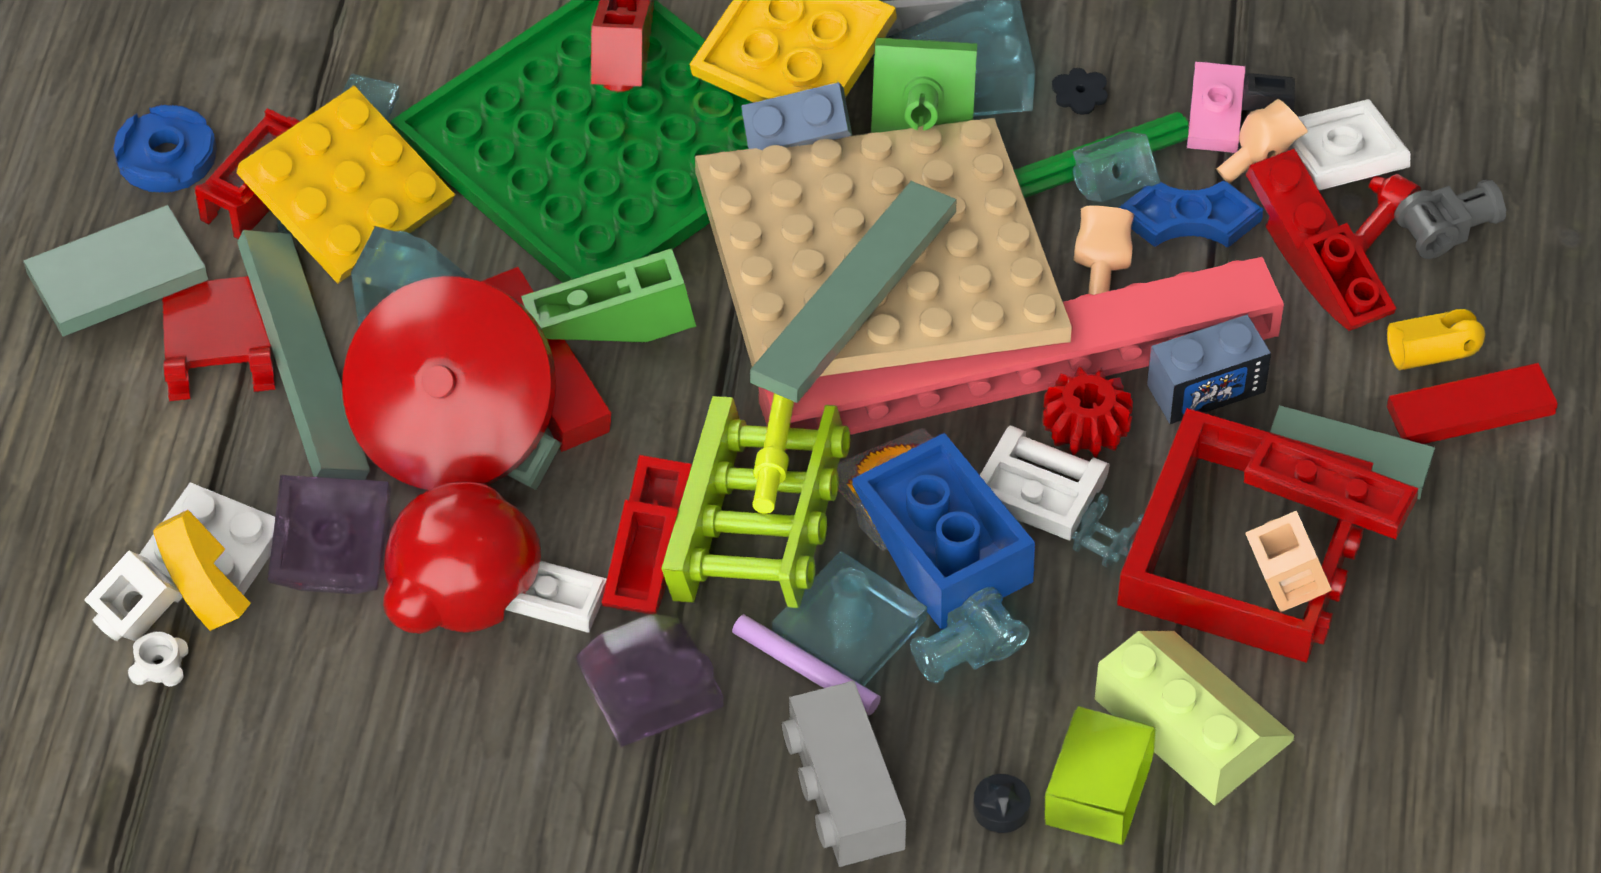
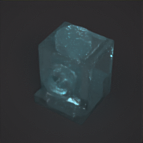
(1133, 160)

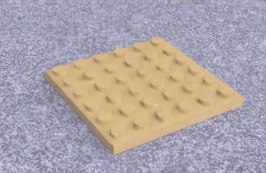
(799, 211)

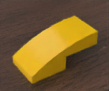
(190, 559)

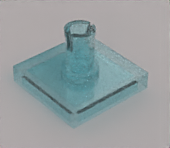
(851, 619)

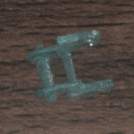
(1122, 541)

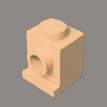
(1288, 561)

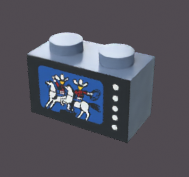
(1208, 368)

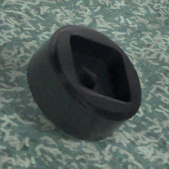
(1001, 803)

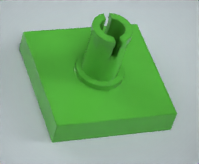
(922, 83)

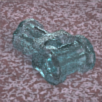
(974, 633)

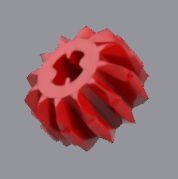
(1087, 411)

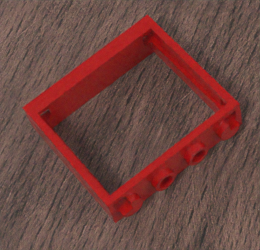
(1142, 591)

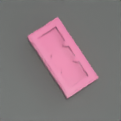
(1216, 107)

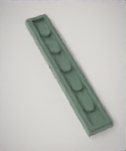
(852, 292)
(302, 355)

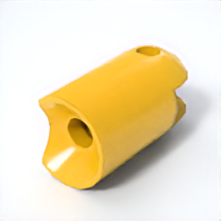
(1433, 340)

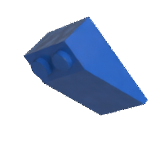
(945, 527)

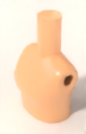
(1262, 136)
(1104, 244)

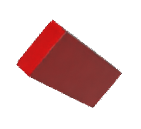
(1472, 404)
(1331, 485)

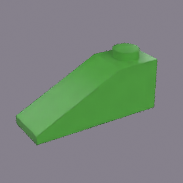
(616, 304)

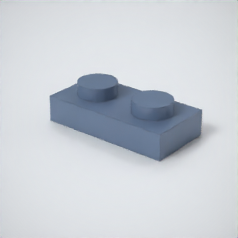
(798, 118)

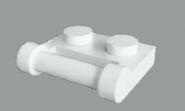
(1038, 494)

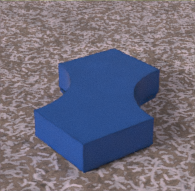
(1210, 213)

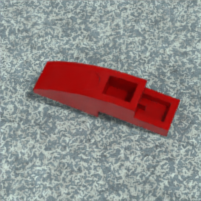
(1315, 245)

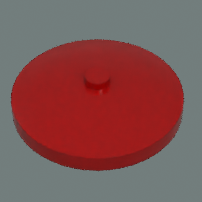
(448, 383)

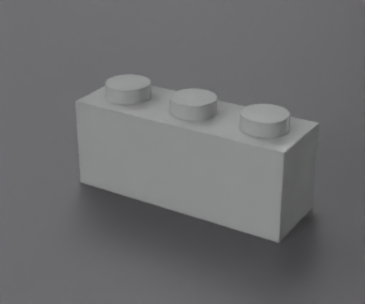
(844, 774)

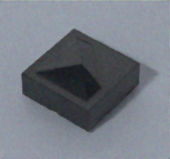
(1263, 89)

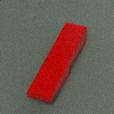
(578, 408)

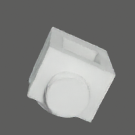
(114, 594)

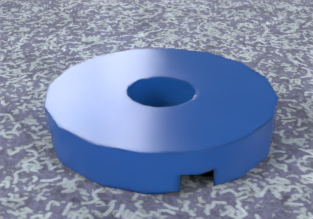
(167, 170)

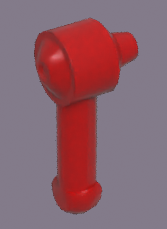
(1390, 194)

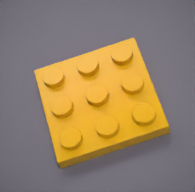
(791, 45)
(341, 179)

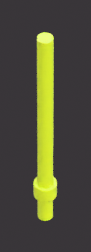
(772, 460)

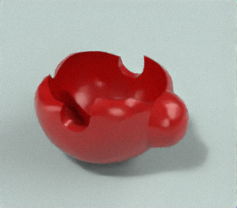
(458, 559)

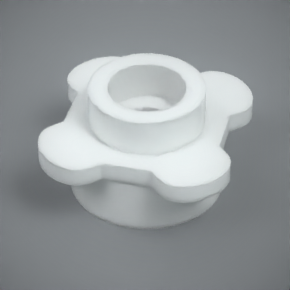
(156, 647)

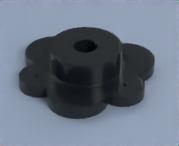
(1080, 90)

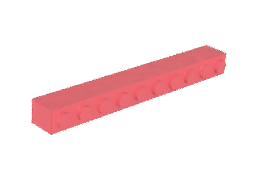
(1107, 333)

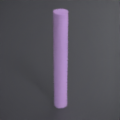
(798, 659)

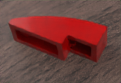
(643, 535)

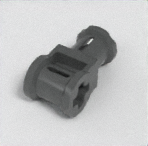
(1447, 216)

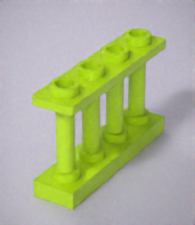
(714, 475)

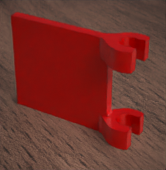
(211, 327)

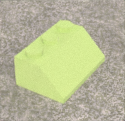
(1200, 716)

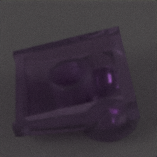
(329, 534)
(649, 677)

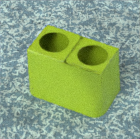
(1099, 775)

